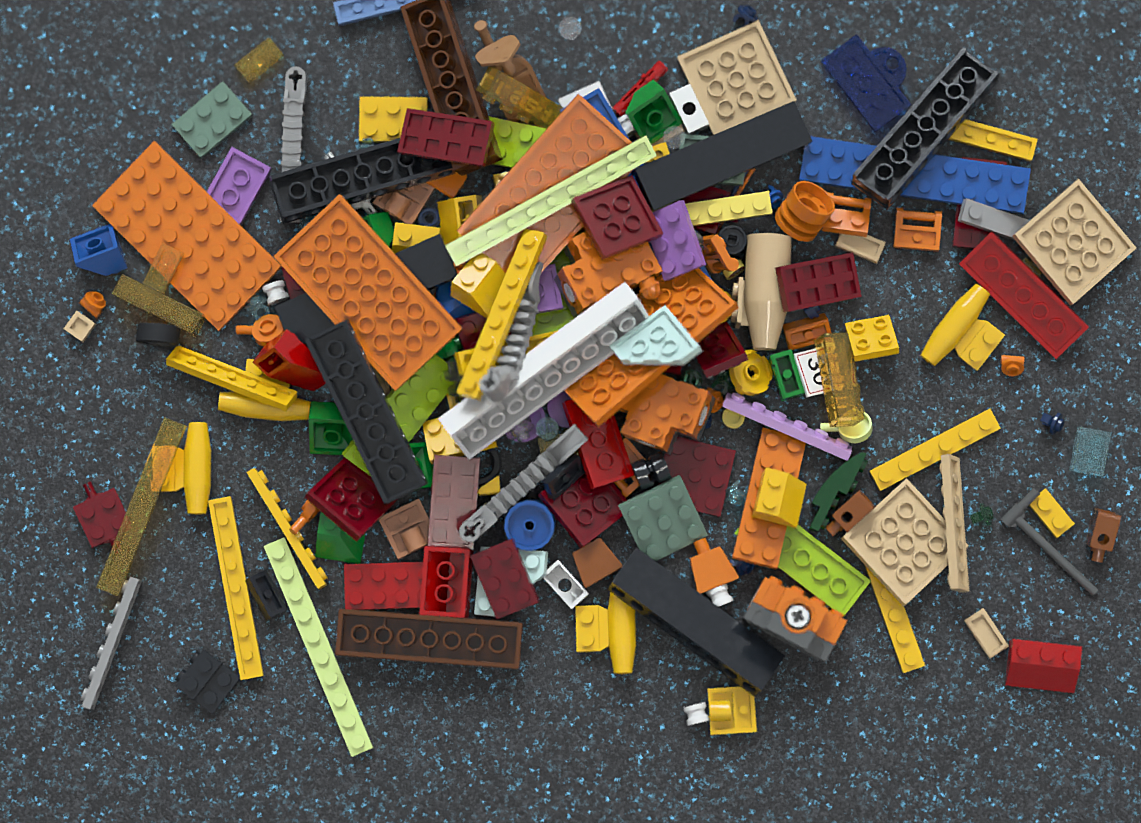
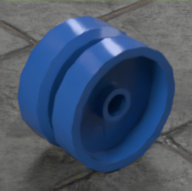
(539, 514)

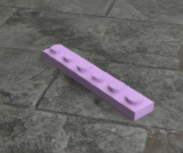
(796, 429)

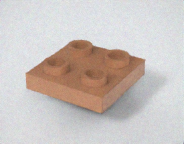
(405, 203)
(406, 528)

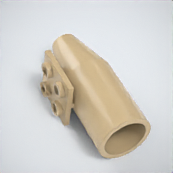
(759, 293)

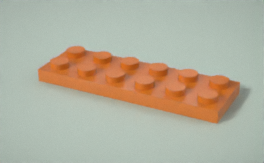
(759, 539)

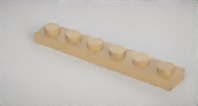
(954, 521)

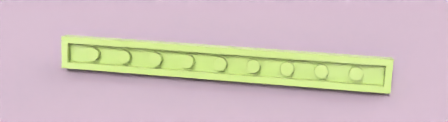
(550, 200)
(318, 647)

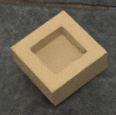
(79, 326)

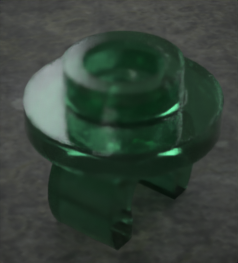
(692, 377)
(723, 379)
(984, 514)

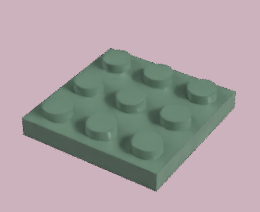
(663, 519)

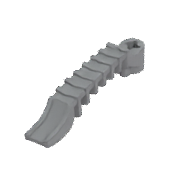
(292, 123)
(498, 380)
(528, 479)

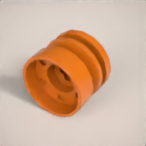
(804, 211)

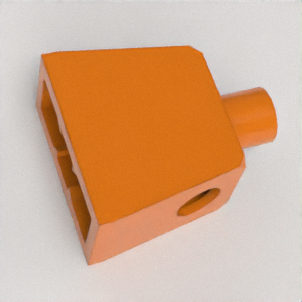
(710, 567)

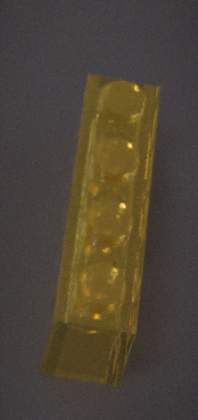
(517, 98)
(158, 305)
(839, 379)

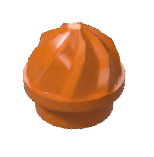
(649, 288)

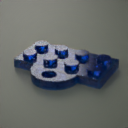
(869, 80)

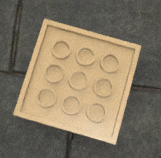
(736, 77)
(1074, 242)
(901, 542)

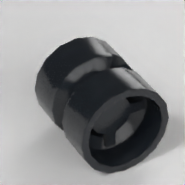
(735, 240)
(651, 470)

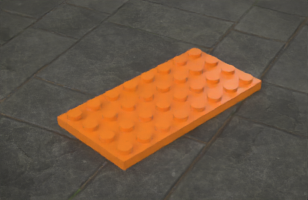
(565, 148)
(164, 204)
(363, 280)
(611, 384)

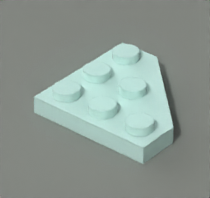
(656, 342)
(536, 567)

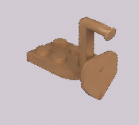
(502, 57)

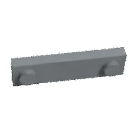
(990, 219)

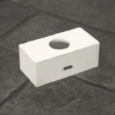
(691, 123)
(575, 594)

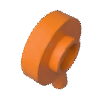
(263, 329)
(307, 515)

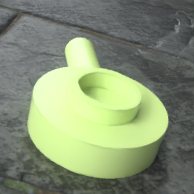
(852, 434)

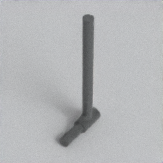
(1016, 516)

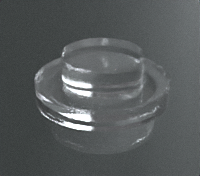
(570, 28)
(674, 137)

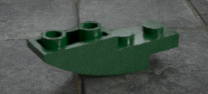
(839, 482)

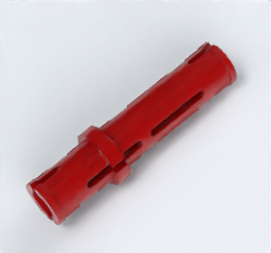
(655, 73)

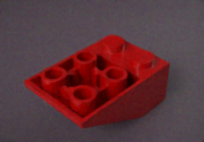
(289, 361)

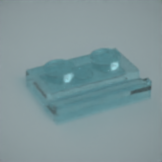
(1090, 451)

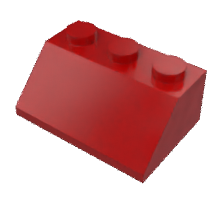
(446, 582)
(1043, 665)

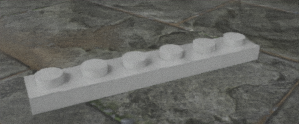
(107, 651)

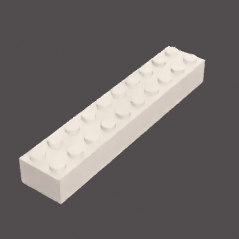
(547, 371)

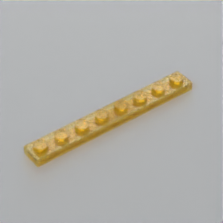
(141, 506)

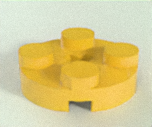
(758, 382)

